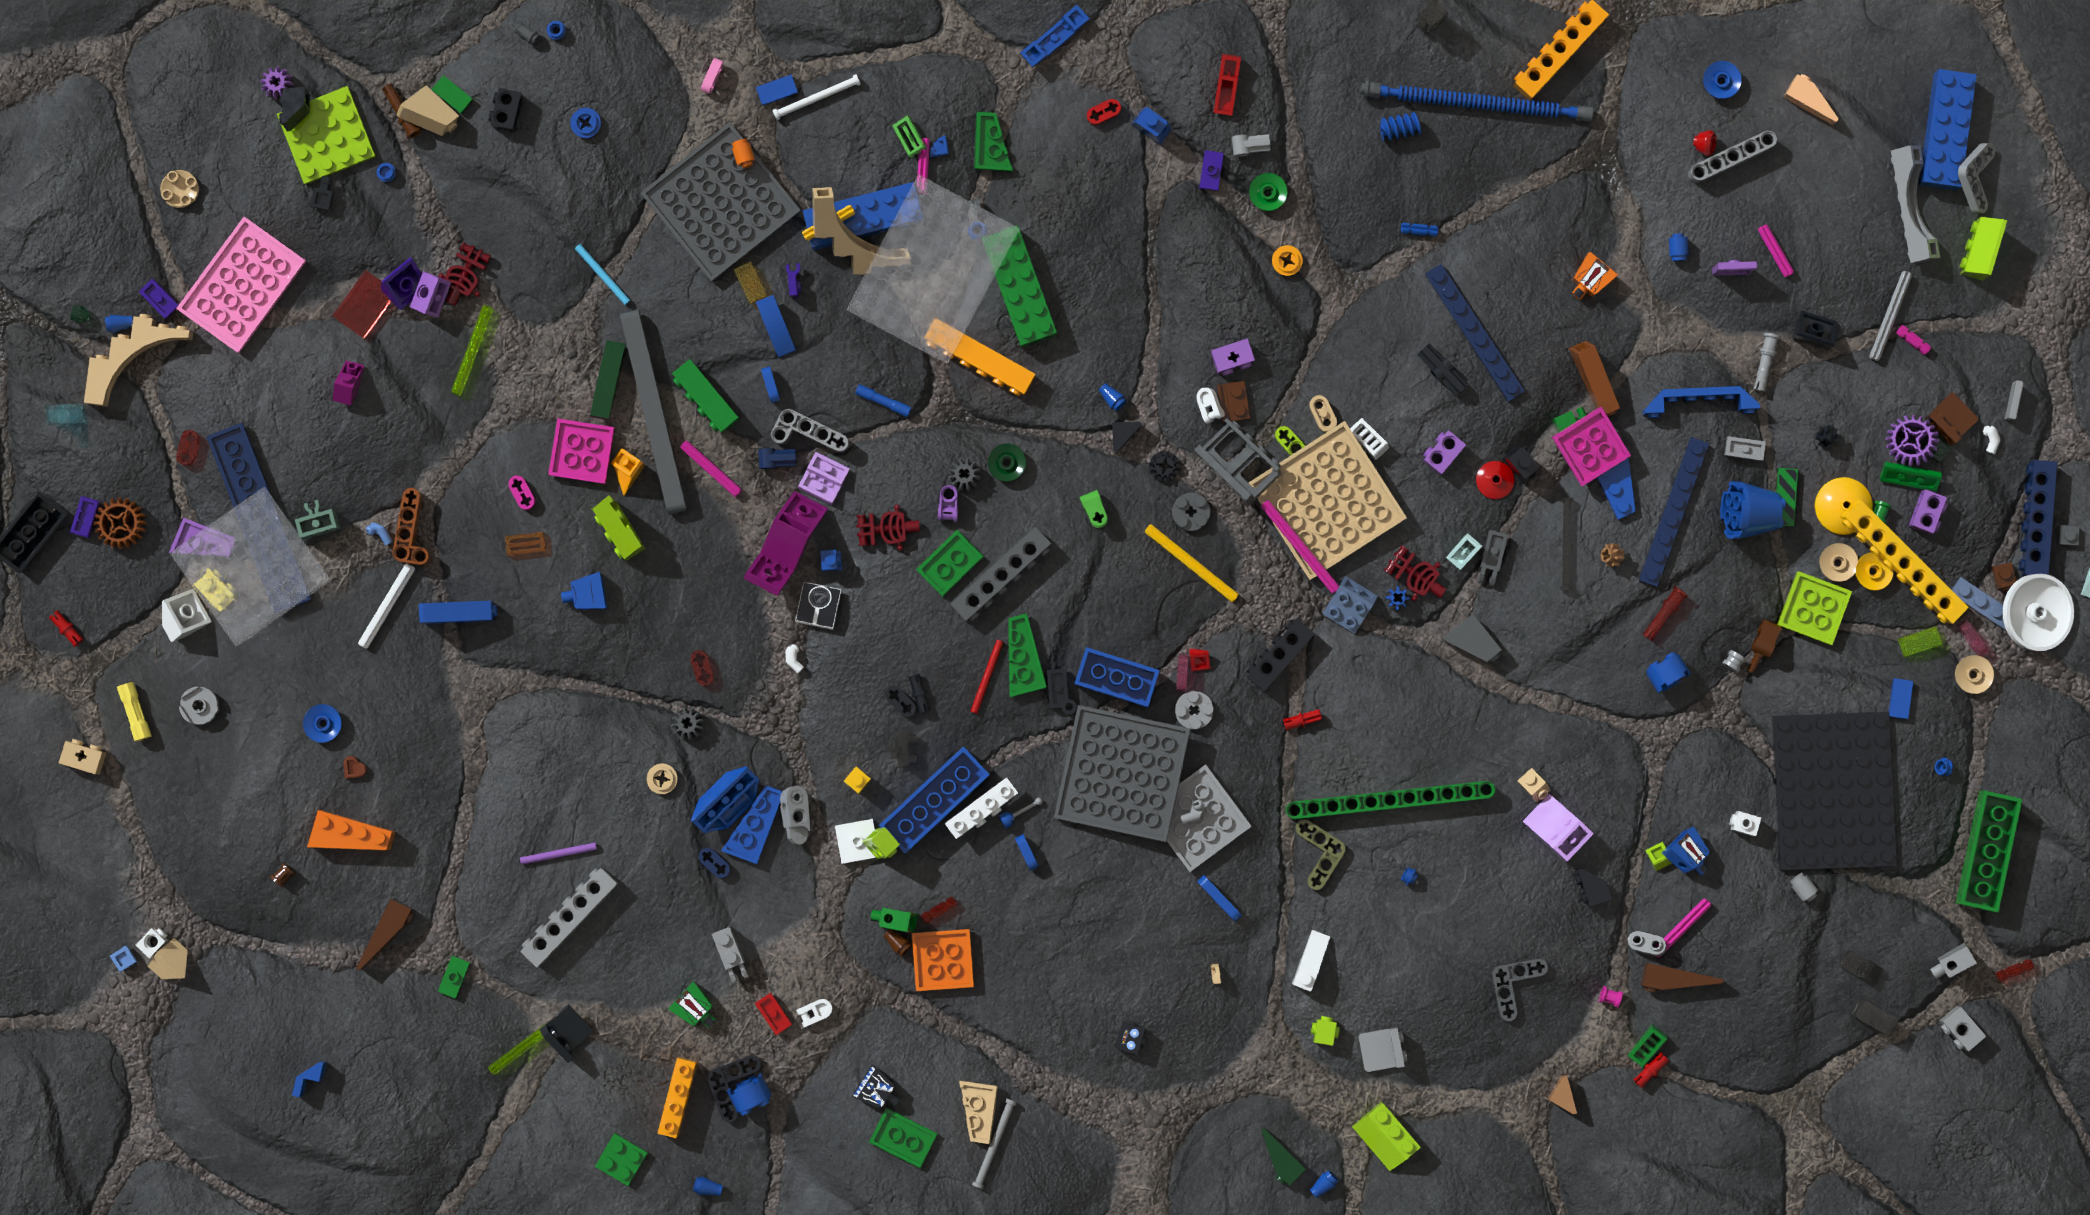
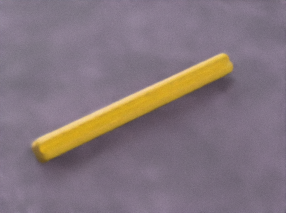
(1191, 563)

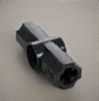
(1442, 369)

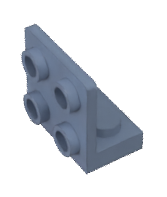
(1350, 604)

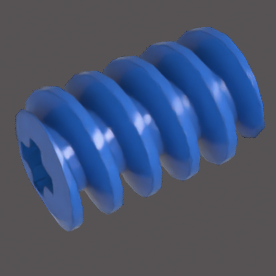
(1398, 126)

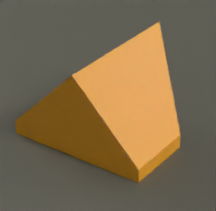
(626, 469)

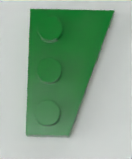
(989, 144)

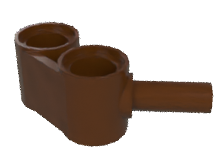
(1764, 642)

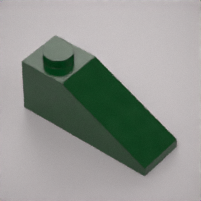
(1283, 1162)

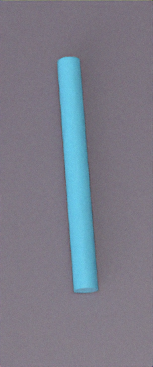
(602, 274)

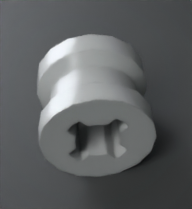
(1734, 661)

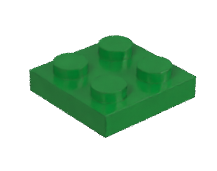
(621, 1159)

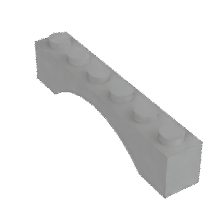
(1907, 168)

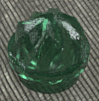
(79, 314)

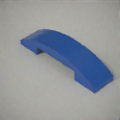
(1055, 36)

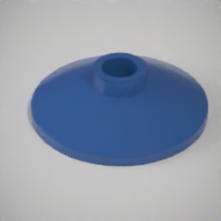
(1726, 71)
(312, 722)

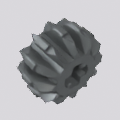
(964, 481)
(693, 719)

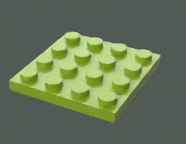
(329, 137)

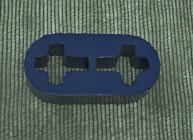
(717, 859)

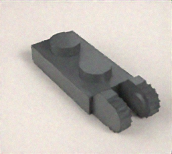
(1492, 555)

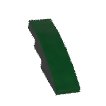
(607, 380)

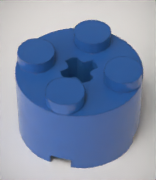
(1667, 673)
(749, 1093)

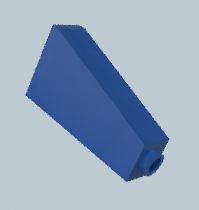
(457, 612)

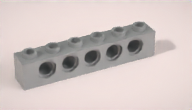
(530, 948)

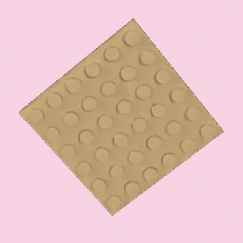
(1331, 498)

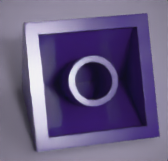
(402, 283)

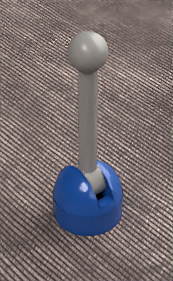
(1008, 818)

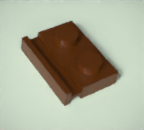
(1234, 401)

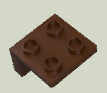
(1952, 418)

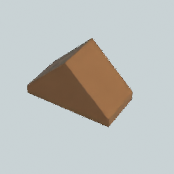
(1562, 1095)

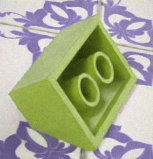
(1982, 247)
(1386, 1136)

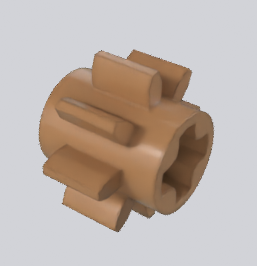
(1612, 555)

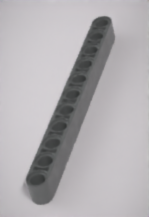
(653, 412)

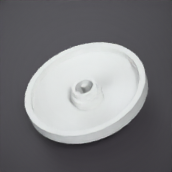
(2038, 612)

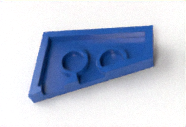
(1618, 489)

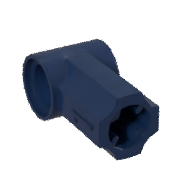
(771, 458)

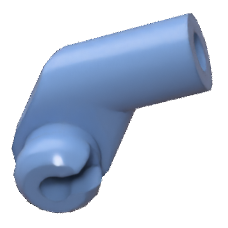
(381, 531)

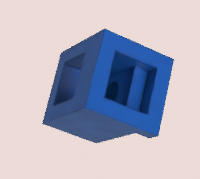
(831, 560)

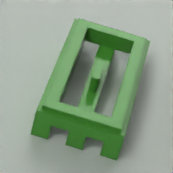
(917, 149)

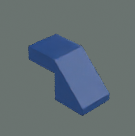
(314, 1073)

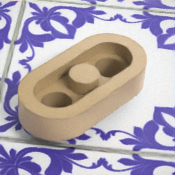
(1322, 414)

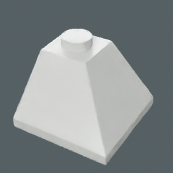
(183, 615)

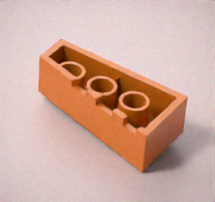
(346, 833)

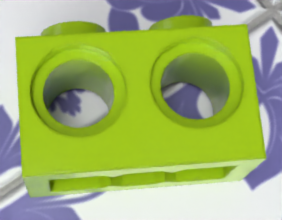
(881, 843)

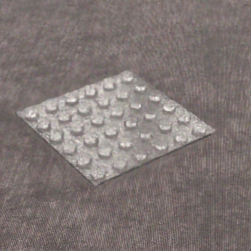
(250, 566)

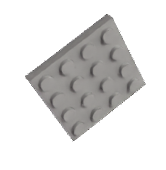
(1216, 827)

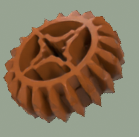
(115, 529)

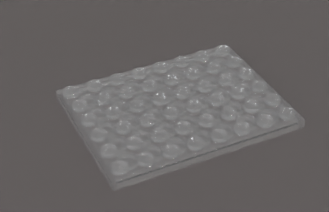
(933, 269)

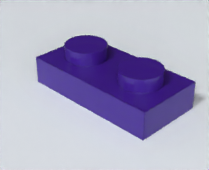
(159, 298)

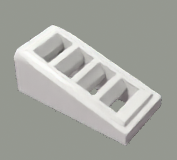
(1375, 454)

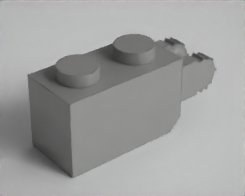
(730, 952)

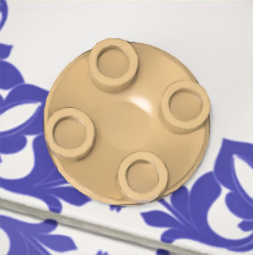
(179, 188)

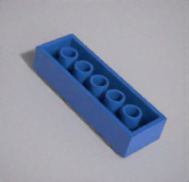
(1947, 128)
(872, 213)
(935, 799)

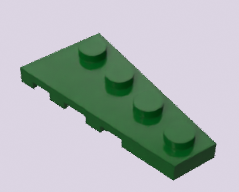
(1024, 663)

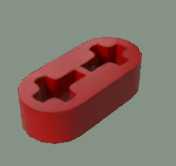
(1101, 108)

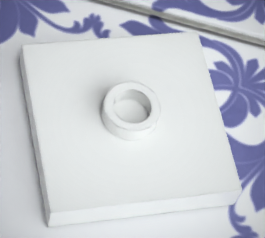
(850, 840)

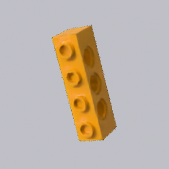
(677, 1097)

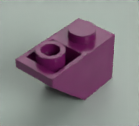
(347, 383)

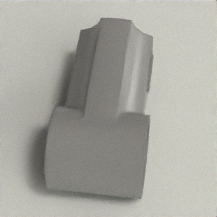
(1245, 145)

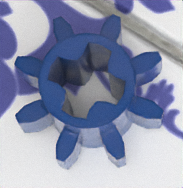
(1397, 592)

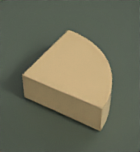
(1215, 974)

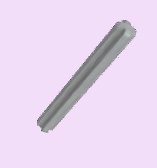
(1890, 316)

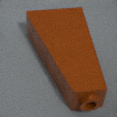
(1594, 377)

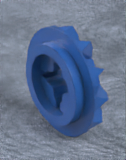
(584, 114)

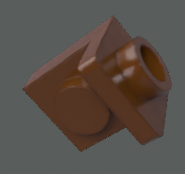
(2004, 576)

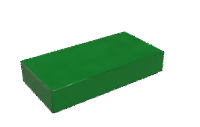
(452, 94)

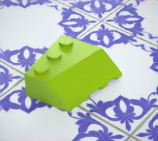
(618, 528)

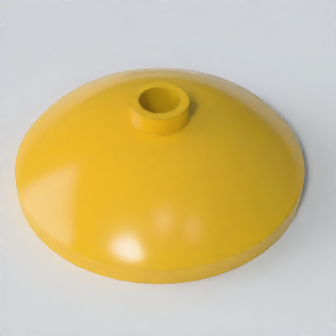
(1831, 499)

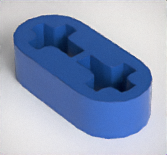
(770, 384)
(1026, 852)

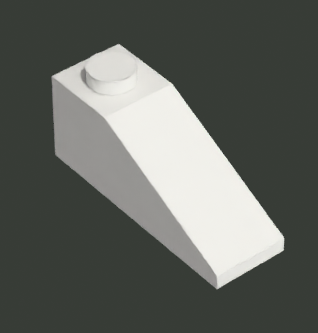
(1311, 960)

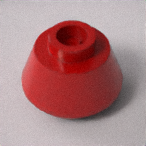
(1705, 142)

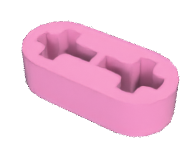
(712, 76)

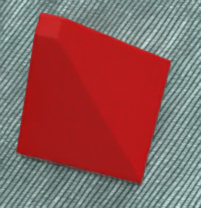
(1199, 659)

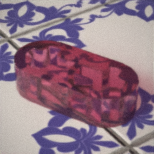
(1972, 638)
(1182, 672)

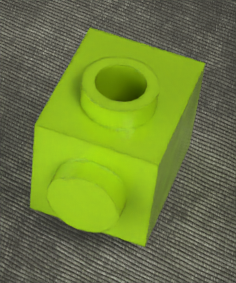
(1324, 1030)

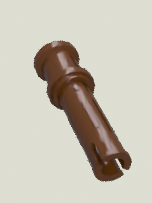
(411, 129)

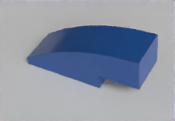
(775, 326)

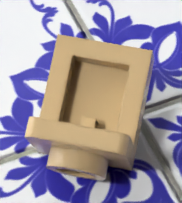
(1534, 785)

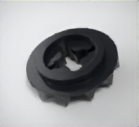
(1170, 473)

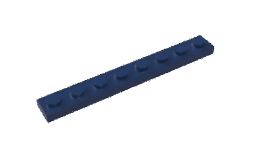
(1474, 332)
(1673, 512)

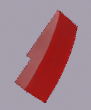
(1227, 84)

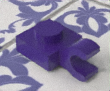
(794, 285)

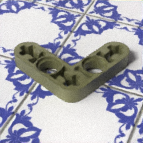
(1333, 858)

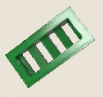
(1647, 1035)

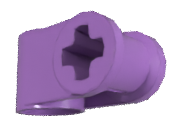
(948, 505)

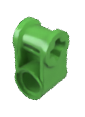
(1093, 505)

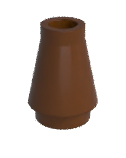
(897, 942)

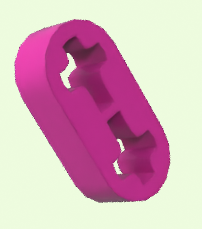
(518, 495)

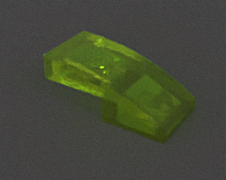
(1920, 641)

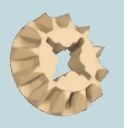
(656, 771)

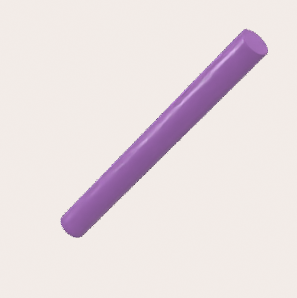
(558, 853)

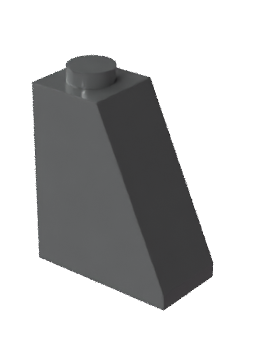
(1473, 640)

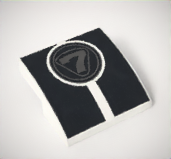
(818, 605)

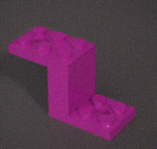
(785, 543)

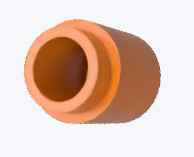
(743, 153)

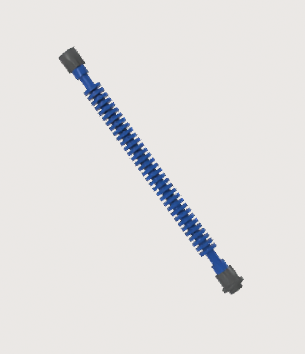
(1375, 89)

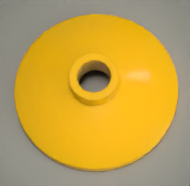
(1882, 574)

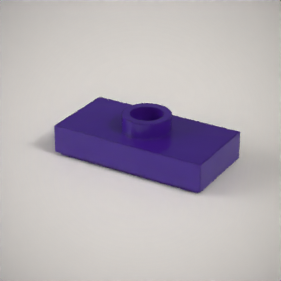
(1211, 170)
(85, 517)

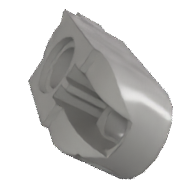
(796, 830)

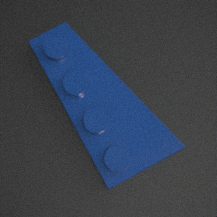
(754, 828)

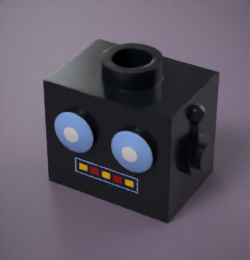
(1130, 1038)

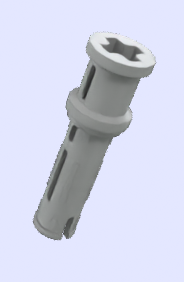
(1768, 352)

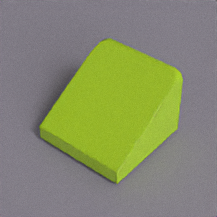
(1656, 857)

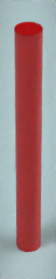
(986, 677)

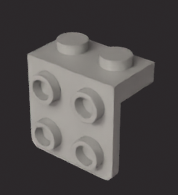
(1382, 1049)

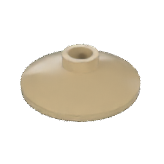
(1847, 558)
(1983, 671)

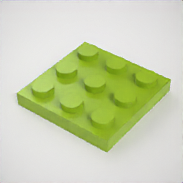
(1814, 608)

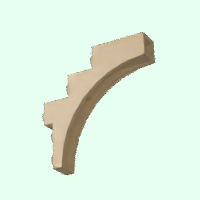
(105, 371)

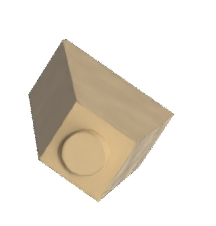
(428, 112)

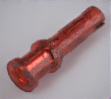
(1669, 605)

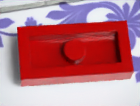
(773, 1013)

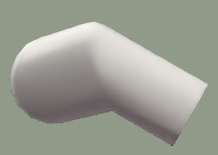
(1994, 438)

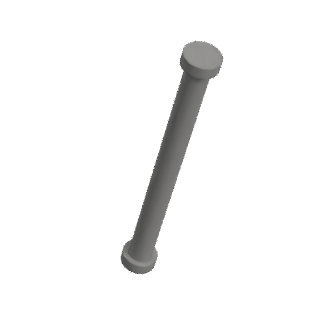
(994, 1143)

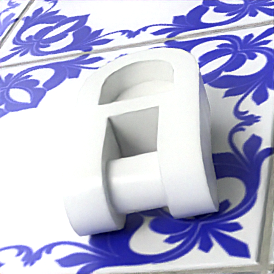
(1206, 398)
(821, 1008)

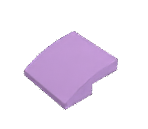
(823, 478)

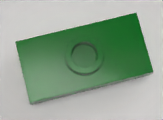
(454, 977)

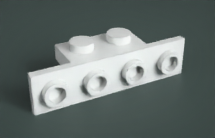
(981, 808)

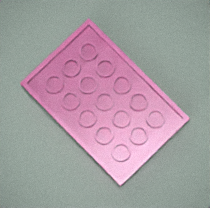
(241, 285)

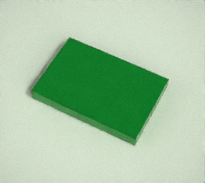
(949, 563)
(903, 1138)

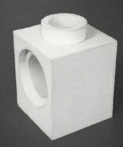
(145, 946)

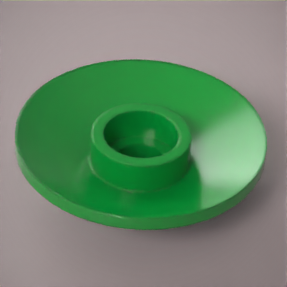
(1270, 182)

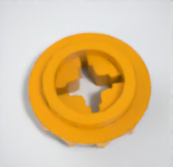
(1283, 252)

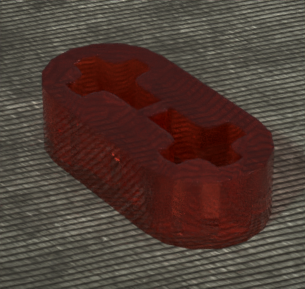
(192, 449)
(706, 666)

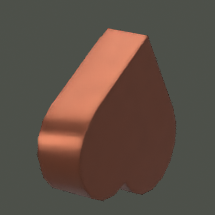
(353, 768)

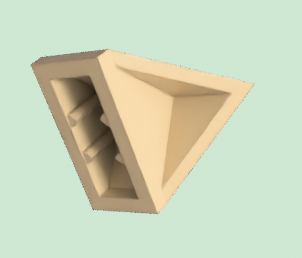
(170, 961)

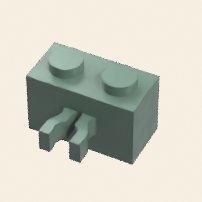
(317, 523)

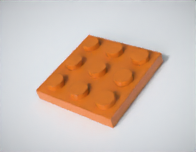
(942, 960)

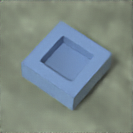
(123, 958)

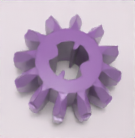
(269, 82)

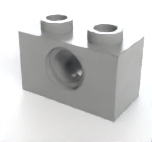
(1972, 1033)

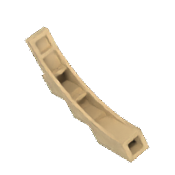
(828, 224)

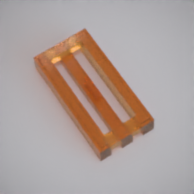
(525, 551)

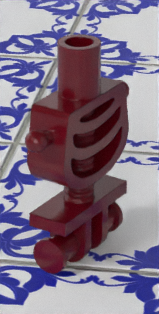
(456, 291)
(905, 527)
(1431, 585)

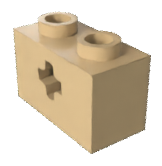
(71, 756)

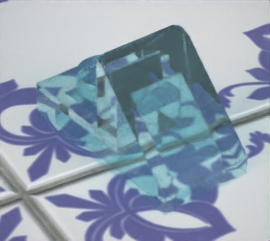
(64, 414)

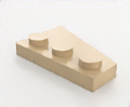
(980, 1109)

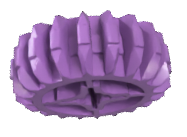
(1903, 426)

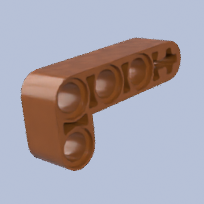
(412, 526)

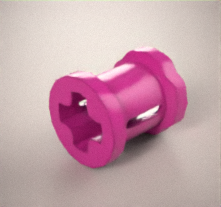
(1610, 996)

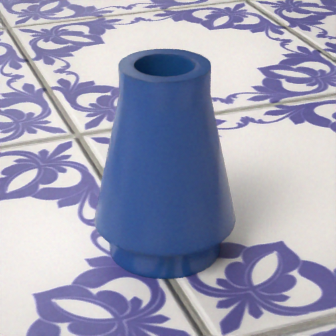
(117, 323)
(1112, 397)
(1325, 1183)
(706, 1187)

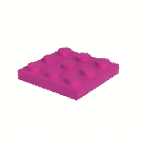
(1591, 446)
(581, 451)

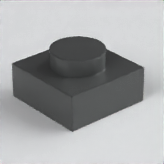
(2068, 535)

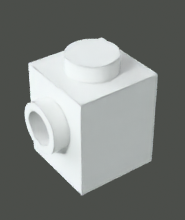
(1745, 823)

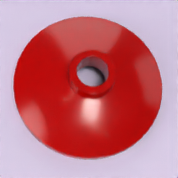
(1488, 487)

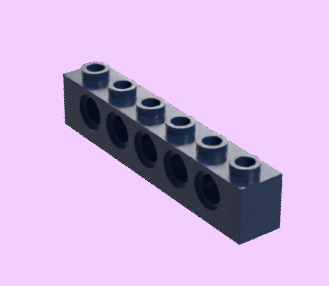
(2048, 471)

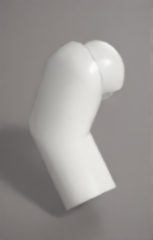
(791, 658)

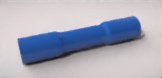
(872, 395)

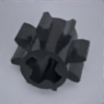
(1827, 437)

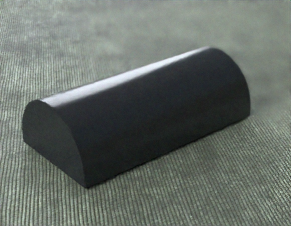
(30, 530)

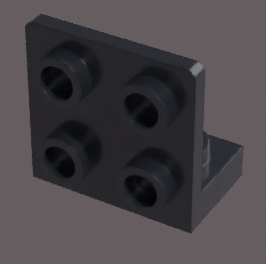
(566, 1032)

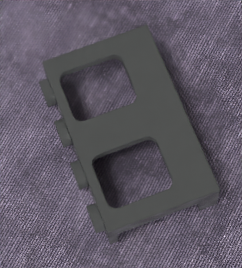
(1232, 471)

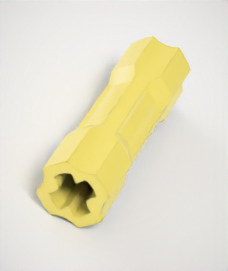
(134, 712)

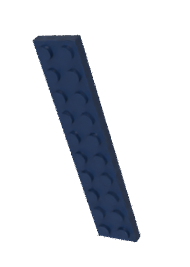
(238, 465)

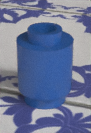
(1678, 247)

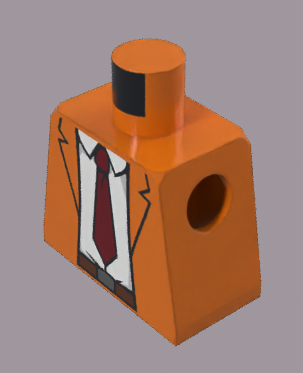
(1592, 277)

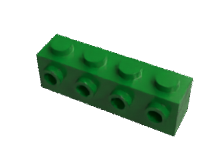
(705, 395)

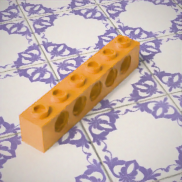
(1588, 10)

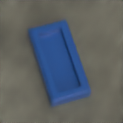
(777, 90)
(1900, 698)

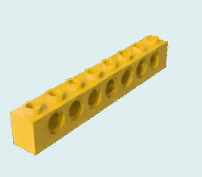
(1954, 605)

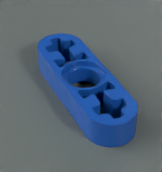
(1219, 898)

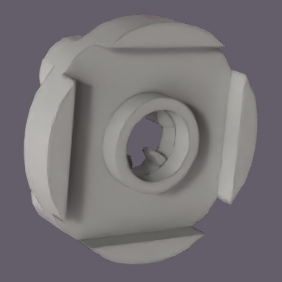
(1192, 699)
(198, 716)

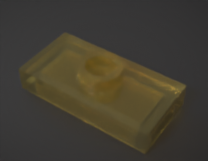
(750, 283)

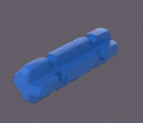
(1419, 229)

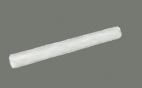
(386, 606)

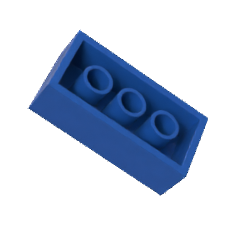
(1116, 677)

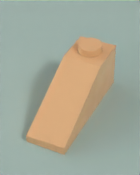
(1807, 96)

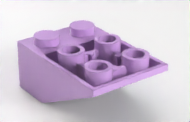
(1558, 828)

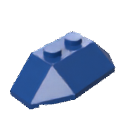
(726, 800)

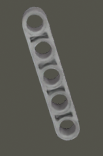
(1739, 150)

